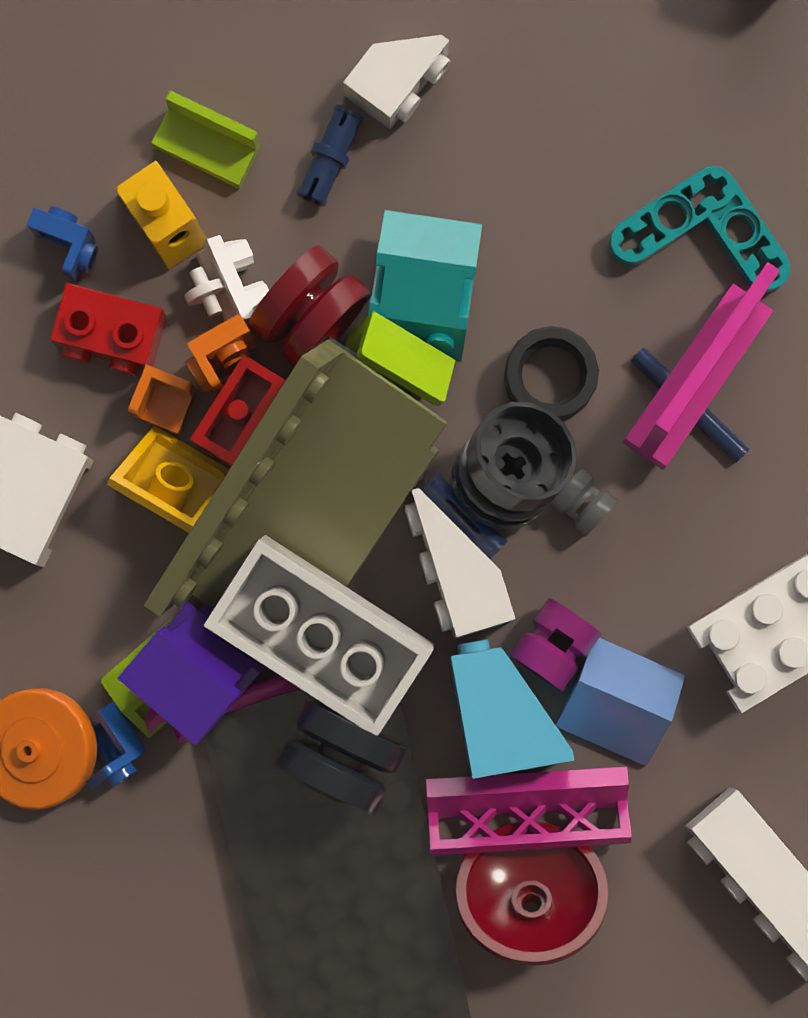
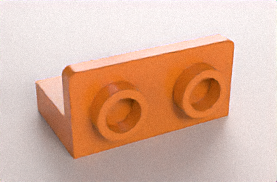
(217, 348)

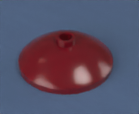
(563, 882)

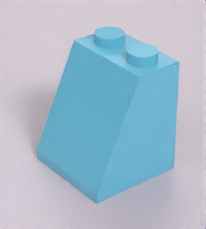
(500, 715)

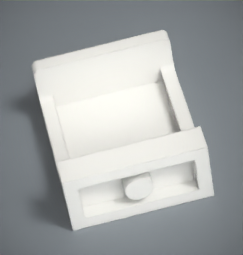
(35, 486)

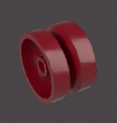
(309, 305)

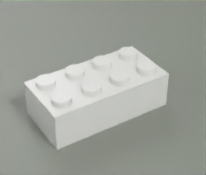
(319, 635)

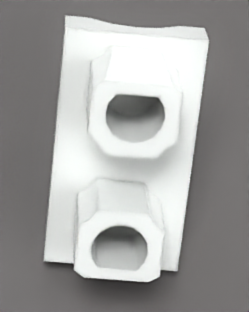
(218, 282)

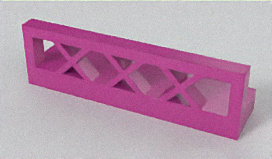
(528, 794)

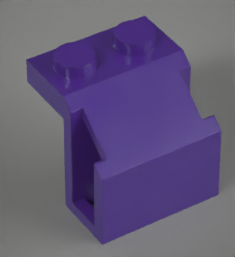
(191, 673)

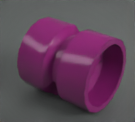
(543, 657)

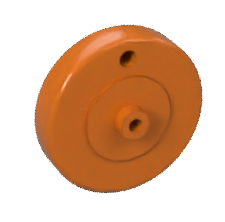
(44, 748)

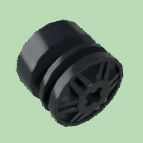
(527, 447)

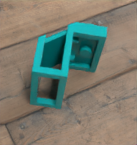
(427, 277)

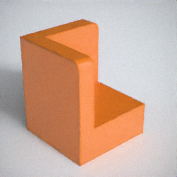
(162, 399)

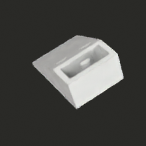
(466, 578)

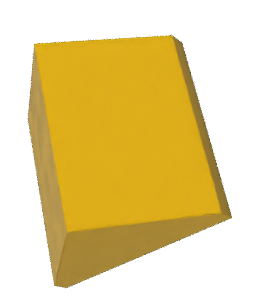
(168, 478)

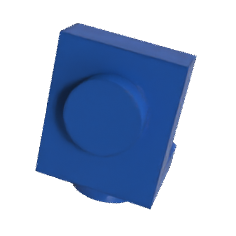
(61, 228)
(115, 745)

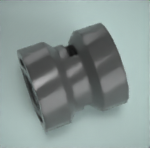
(575, 494)

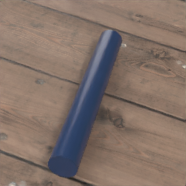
(708, 421)

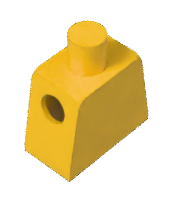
(162, 214)

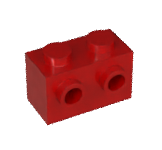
(108, 329)
(237, 410)

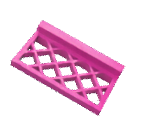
(701, 371)

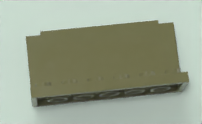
(313, 477)

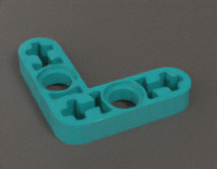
(715, 215)

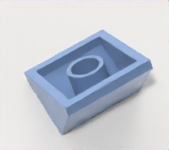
(621, 701)

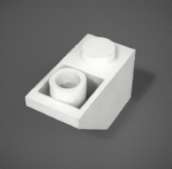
(393, 74)

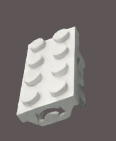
(761, 635)

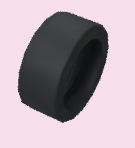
(564, 339)

